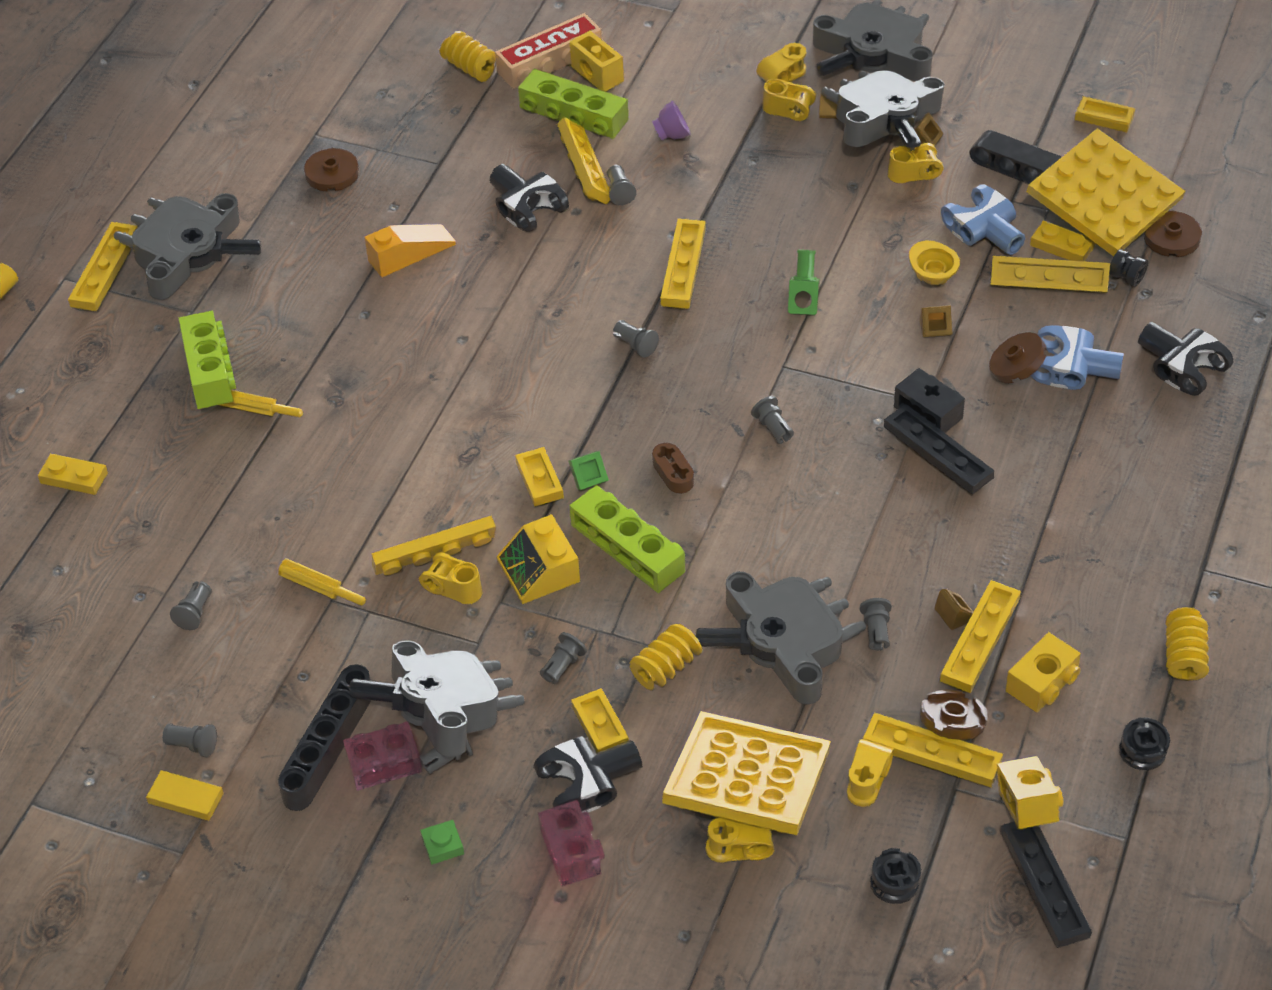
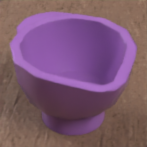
(671, 123)

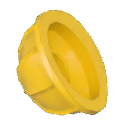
(933, 262)

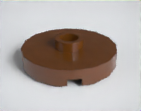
(331, 169)
(1174, 234)
(1018, 357)
(953, 715)

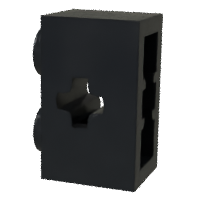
(930, 399)

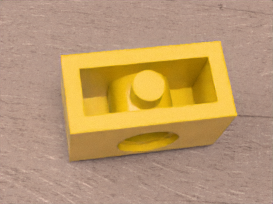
(596, 61)
(1043, 672)
(1029, 792)

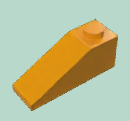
(405, 245)

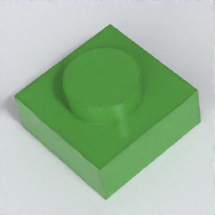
(588, 470)
(442, 842)

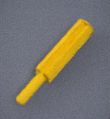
(260, 405)
(317, 581)

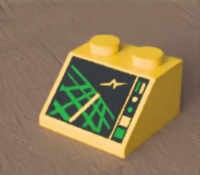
(539, 560)

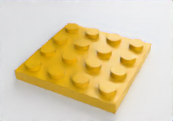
(1105, 192)
(747, 773)

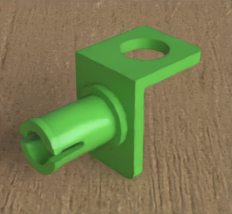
(804, 281)

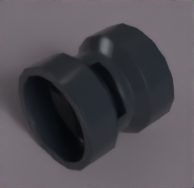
(1128, 267)

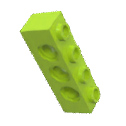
(582, 104)
(207, 359)
(628, 538)

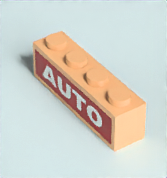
(542, 51)

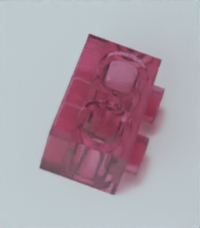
(384, 760)
(567, 843)

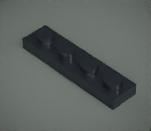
(939, 449)
(1046, 884)

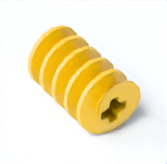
(469, 55)
(1187, 644)
(665, 656)

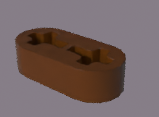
(678, 465)

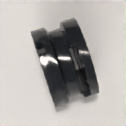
(1134, 739)
(895, 876)

